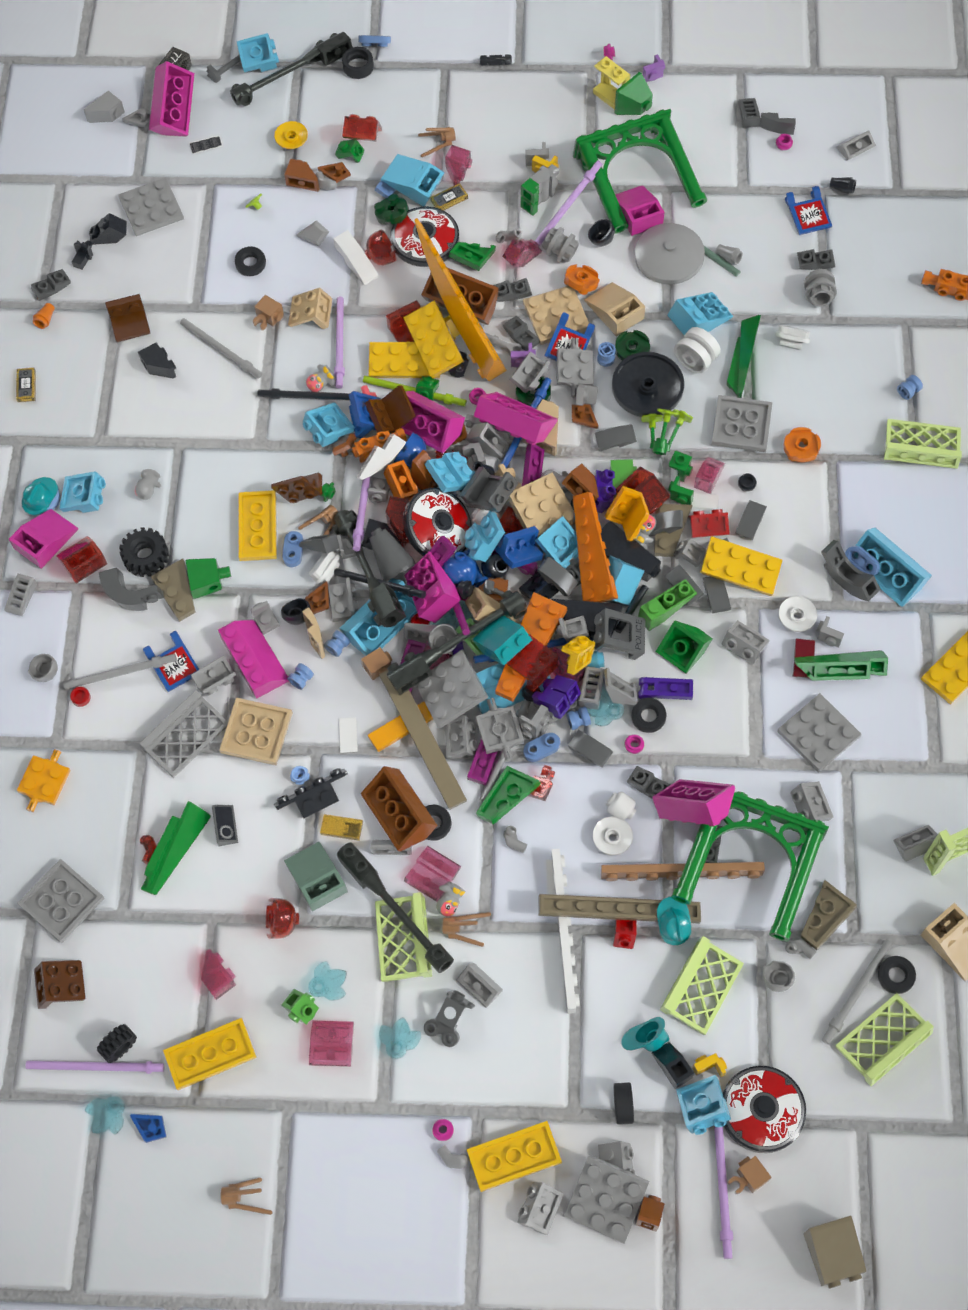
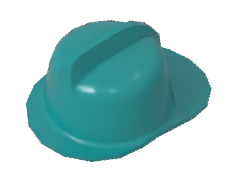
(39, 495)
(673, 921)
(647, 1035)

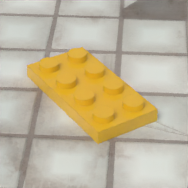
(433, 339)
(396, 360)
(257, 525)
(741, 566)
(950, 673)
(209, 1054)
(514, 1156)

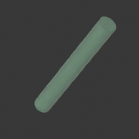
(721, 262)

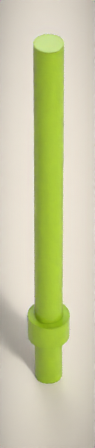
(448, 399)

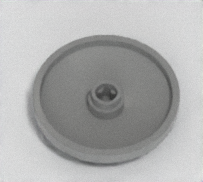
(669, 253)

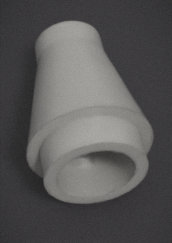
(730, 254)

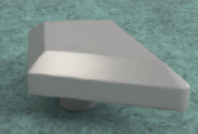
(139, 118)
(314, 233)

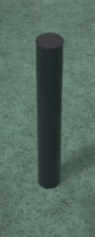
(632, 607)

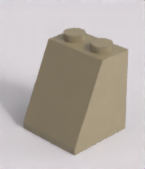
(835, 1252)

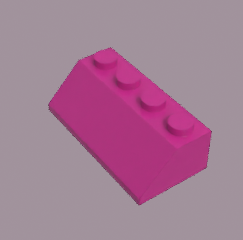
(171, 100)
(514, 417)
(433, 422)
(253, 656)
(695, 802)

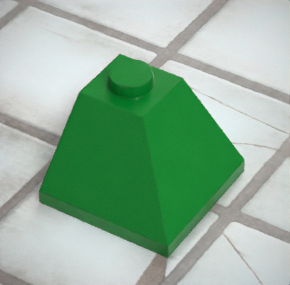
(633, 97)
(683, 645)

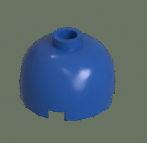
(411, 449)
(460, 568)

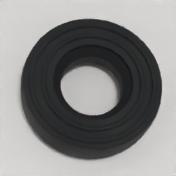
(246, 252)
(640, 723)
(443, 814)
(902, 963)

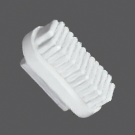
(792, 336)
(325, 567)

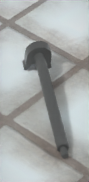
(215, 74)

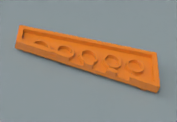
(594, 566)
(539, 622)

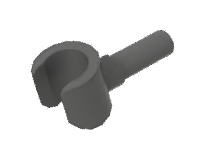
(489, 588)

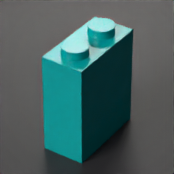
(502, 639)

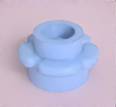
(299, 770)

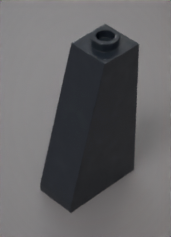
(629, 551)
(589, 611)

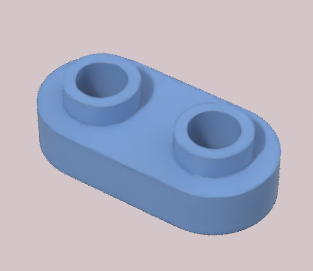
(382, 41)
(292, 547)
(863, 561)
(543, 748)

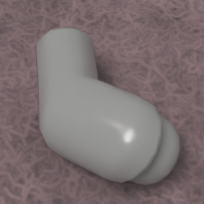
(325, 183)
(507, 235)
(512, 840)
(452, 1160)

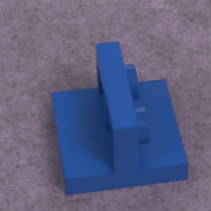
(359, 413)
(519, 547)

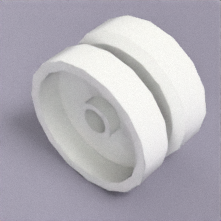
(697, 350)

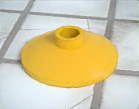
(291, 135)

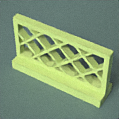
(923, 454)
(945, 848)
(419, 917)
(684, 980)
(897, 1052)

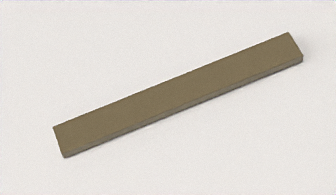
(426, 745)
(606, 908)

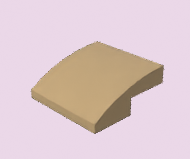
(314, 632)

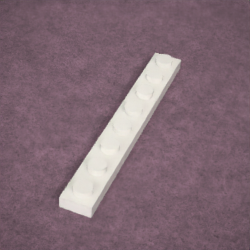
(566, 939)

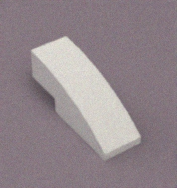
(355, 257)
(381, 457)

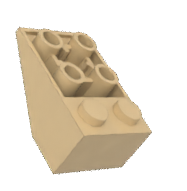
(616, 307)
(950, 938)

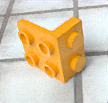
(629, 511)

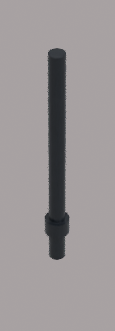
(276, 393)
(406, 590)

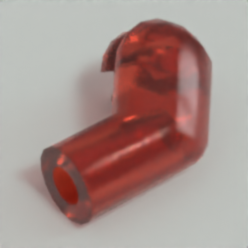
(149, 845)

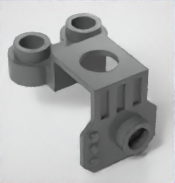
(448, 1026)

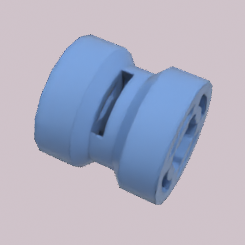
(606, 354)
(908, 388)
(337, 643)
(300, 676)
(578, 718)

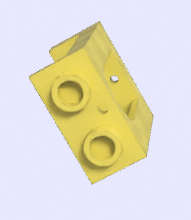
(609, 71)

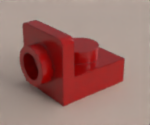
(625, 933)

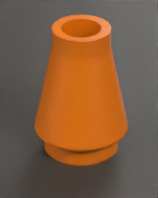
(43, 316)

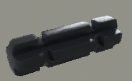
(496, 59)

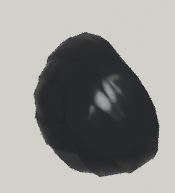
(601, 232)
(292, 611)

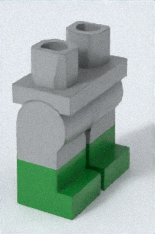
(539, 188)

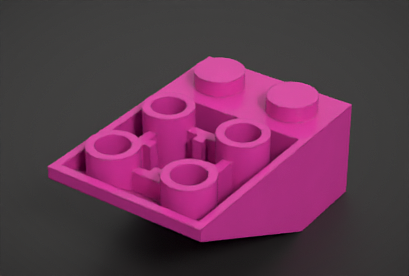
(640, 209)
(42, 537)
(440, 590)

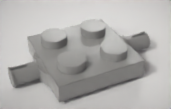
(574, 367)
(499, 729)

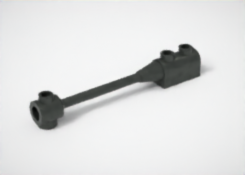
(324, 51)
(382, 596)
(416, 667)
(368, 877)

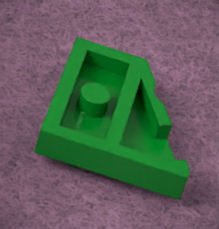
(472, 254)

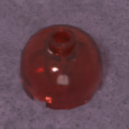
(380, 249)
(280, 918)

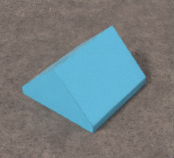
(626, 579)

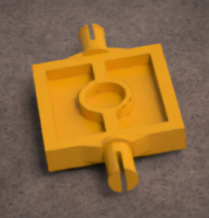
(43, 780)

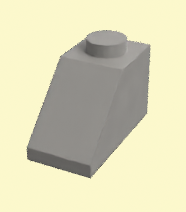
(104, 109)
(489, 439)

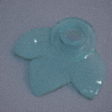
(603, 714)
(330, 980)
(400, 1036)
(104, 1116)

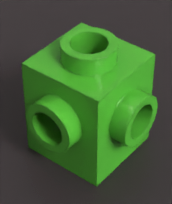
(300, 1006)

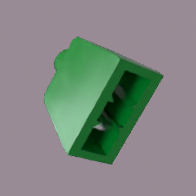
(205, 576)

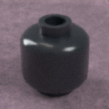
(494, 567)

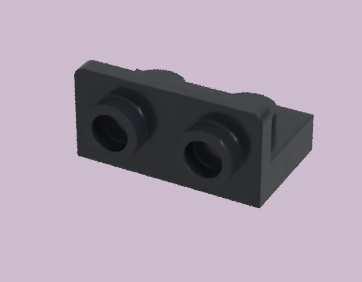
(538, 585)

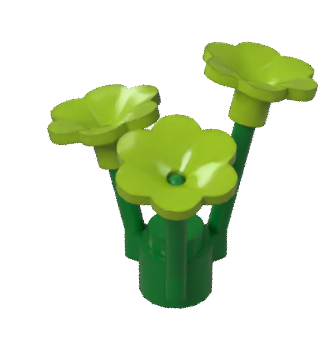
(661, 446)

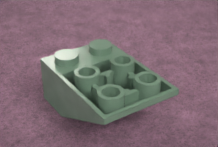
(316, 876)

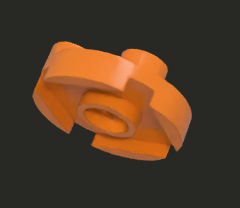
(574, 278)
(800, 454)

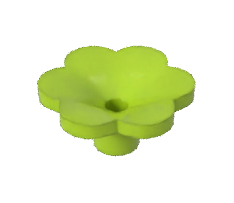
(255, 202)

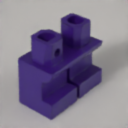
(605, 489)
(557, 695)

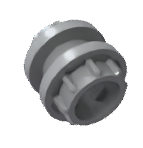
(559, 244)
(820, 287)

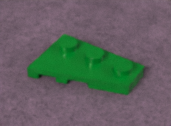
(506, 794)

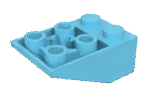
(413, 178)
(699, 311)

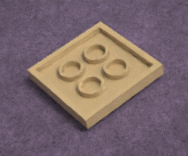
(547, 308)
(541, 504)
(256, 731)

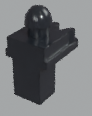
(83, 254)
(459, 370)

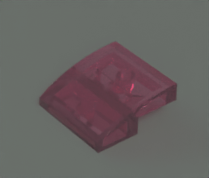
(431, 872)
(331, 1043)

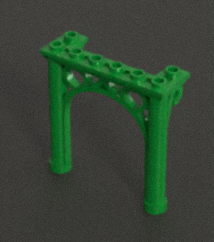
(669, 143)
(811, 835)

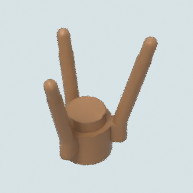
(446, 134)
(326, 516)
(452, 926)
(232, 1195)

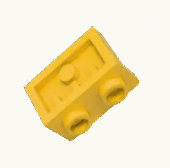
(580, 653)

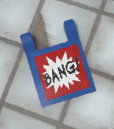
(809, 214)
(563, 336)
(177, 672)

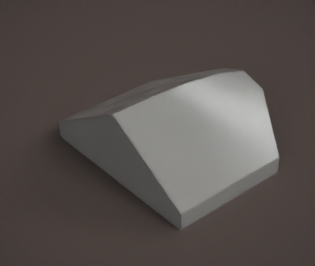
(620, 690)

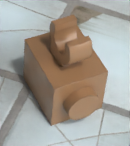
(268, 312)
(376, 662)
(751, 1174)

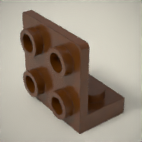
(128, 317)
(391, 411)
(299, 487)
(59, 982)

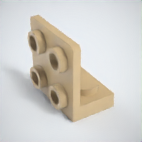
(311, 306)

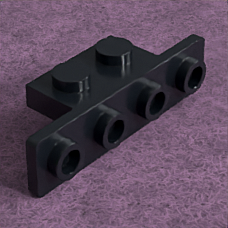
(314, 797)

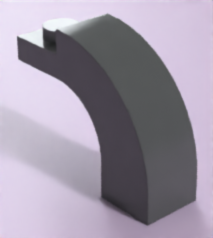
(847, 575)
(114, 586)

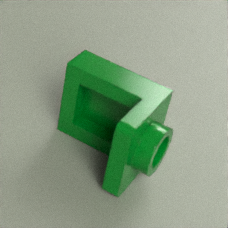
(350, 148)
(427, 387)
(682, 463)
(680, 494)

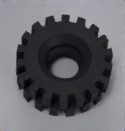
(139, 541)

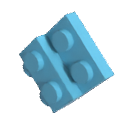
(258, 53)
(327, 424)
(450, 471)
(82, 492)
(484, 538)
(559, 542)
(703, 1105)

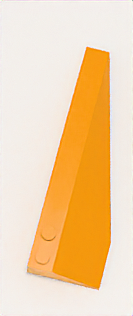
(462, 315)

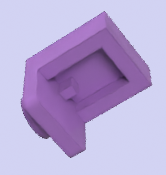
(655, 70)
(518, 356)

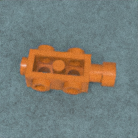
(948, 283)
(363, 452)

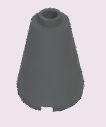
(389, 554)

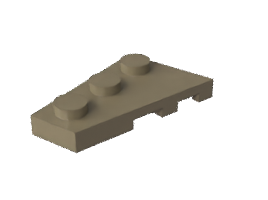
(665, 542)
(176, 589)
(827, 915)

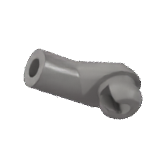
(800, 946)

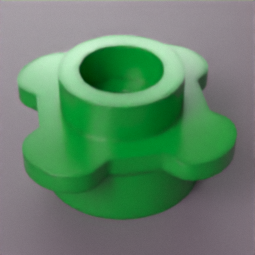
(328, 491)

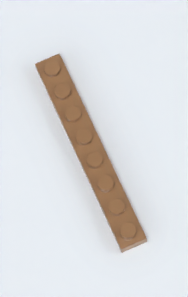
(674, 871)

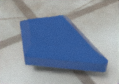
(149, 1126)

